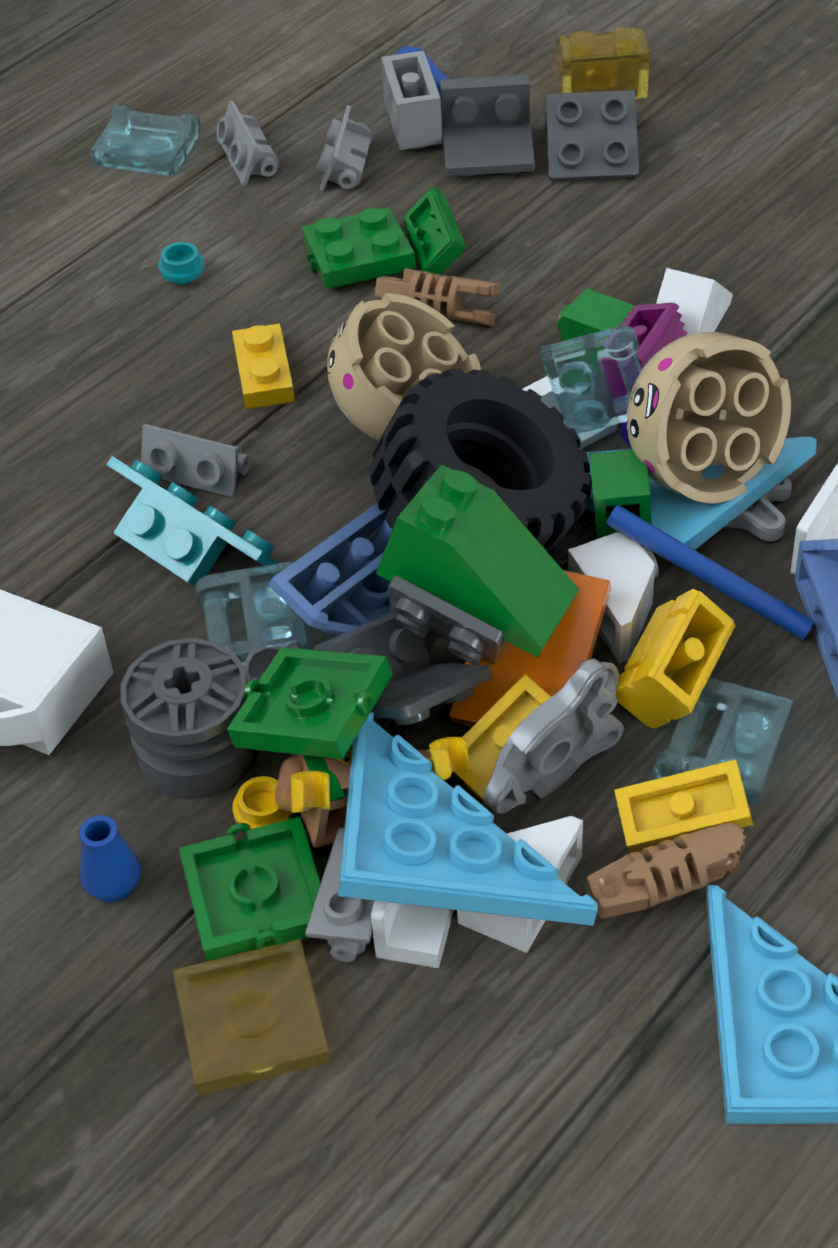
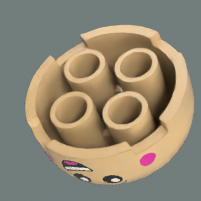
(384, 353)
(708, 405)

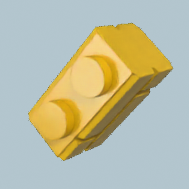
(674, 659)

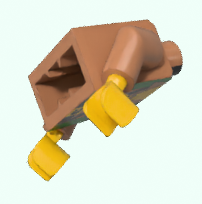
(320, 785)

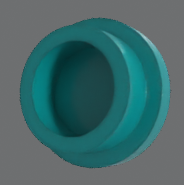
(181, 263)

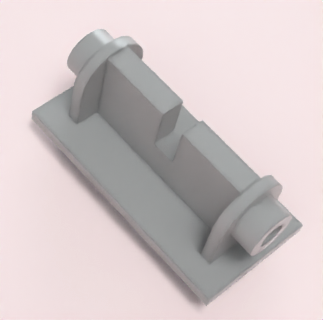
(245, 145)
(344, 152)
(193, 460)
(340, 919)

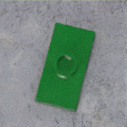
(434, 232)

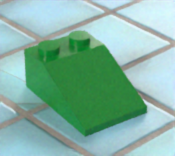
(480, 558)

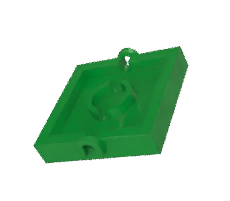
(357, 247)
(310, 702)
(251, 888)

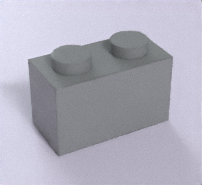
(412, 100)

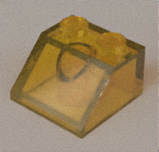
(603, 61)

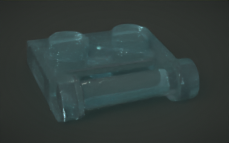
(145, 150)
(581, 379)
(266, 614)
(747, 732)

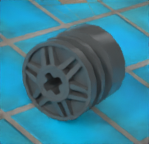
(179, 714)

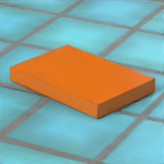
(558, 661)

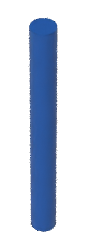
(710, 572)

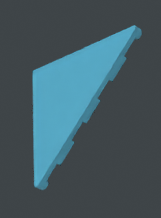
(698, 521)
(436, 845)
(771, 1022)

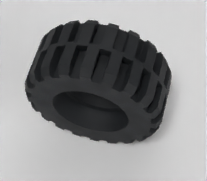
(498, 431)

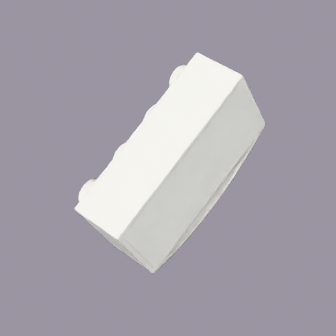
(47, 672)

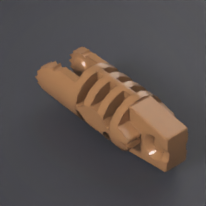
(441, 293)
(666, 870)

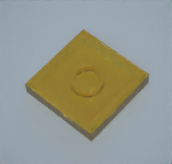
(250, 1017)

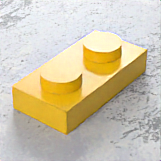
(263, 366)
(493, 730)
(682, 804)

